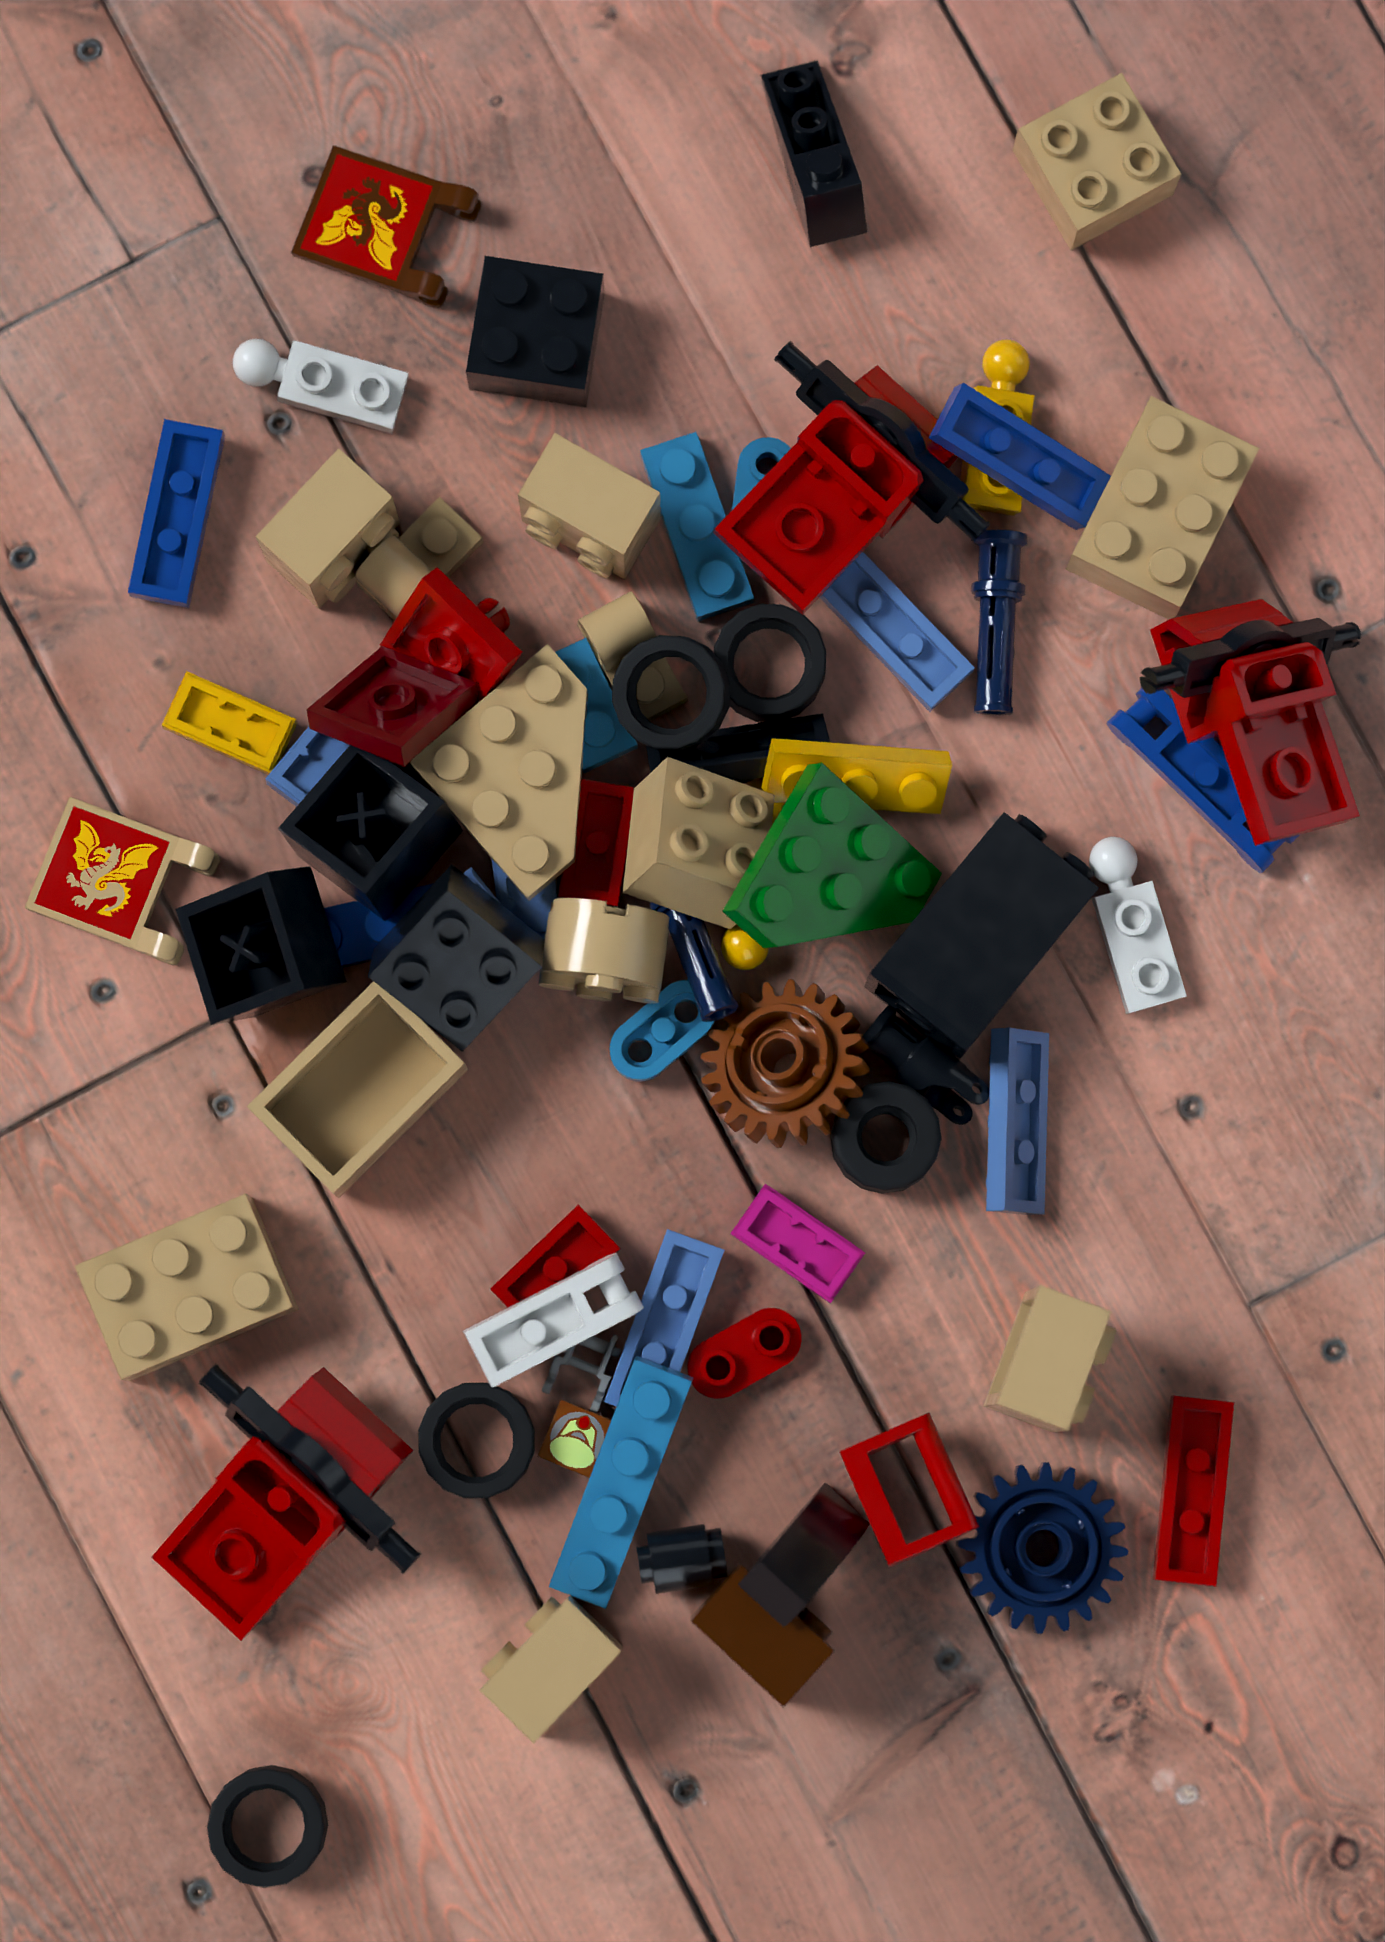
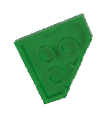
(829, 869)

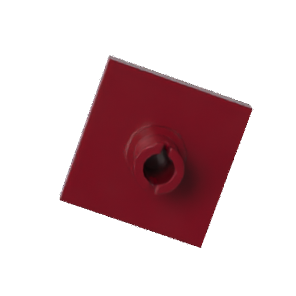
(393, 706)

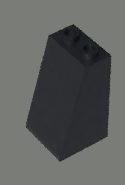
(982, 934)

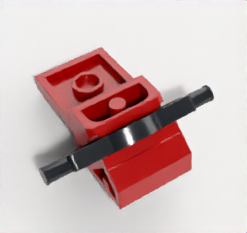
(843, 481)
(1261, 690)
(285, 1498)

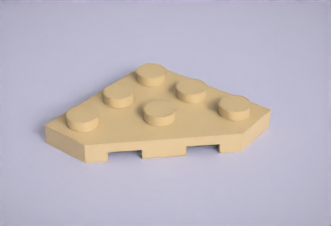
(517, 770)

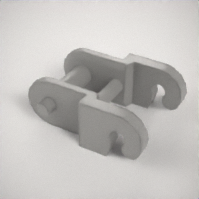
(593, 1343)

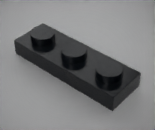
(743, 750)

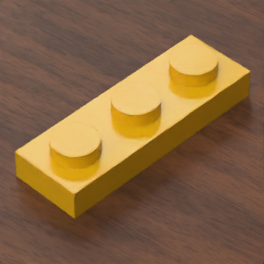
(878, 774)

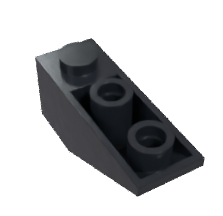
(815, 154)

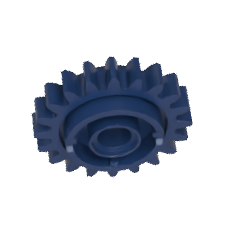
(1081, 1554)

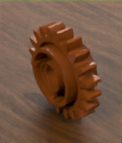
(806, 1091)

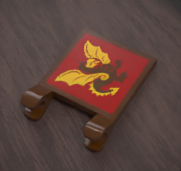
(373, 220)

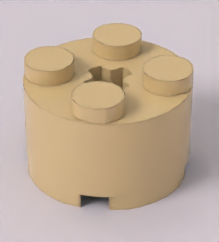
(604, 950)

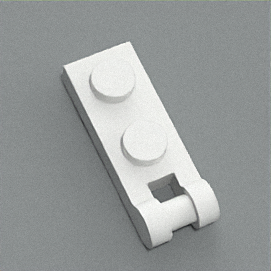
(551, 1321)

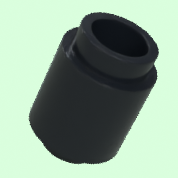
(682, 1558)

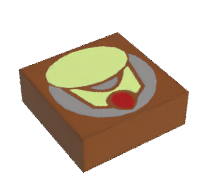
(574, 1438)

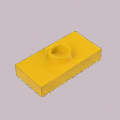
(229, 723)

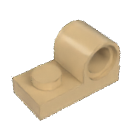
(398, 564)
(613, 634)

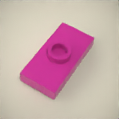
(797, 1243)

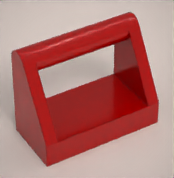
(877, 1506)

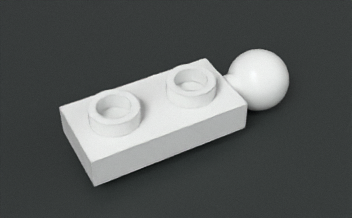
(325, 382)
(1134, 929)

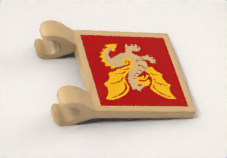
(109, 874)

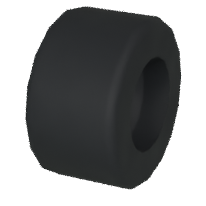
(923, 1132)

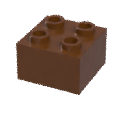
(770, 1654)

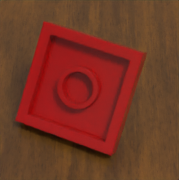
(454, 633)

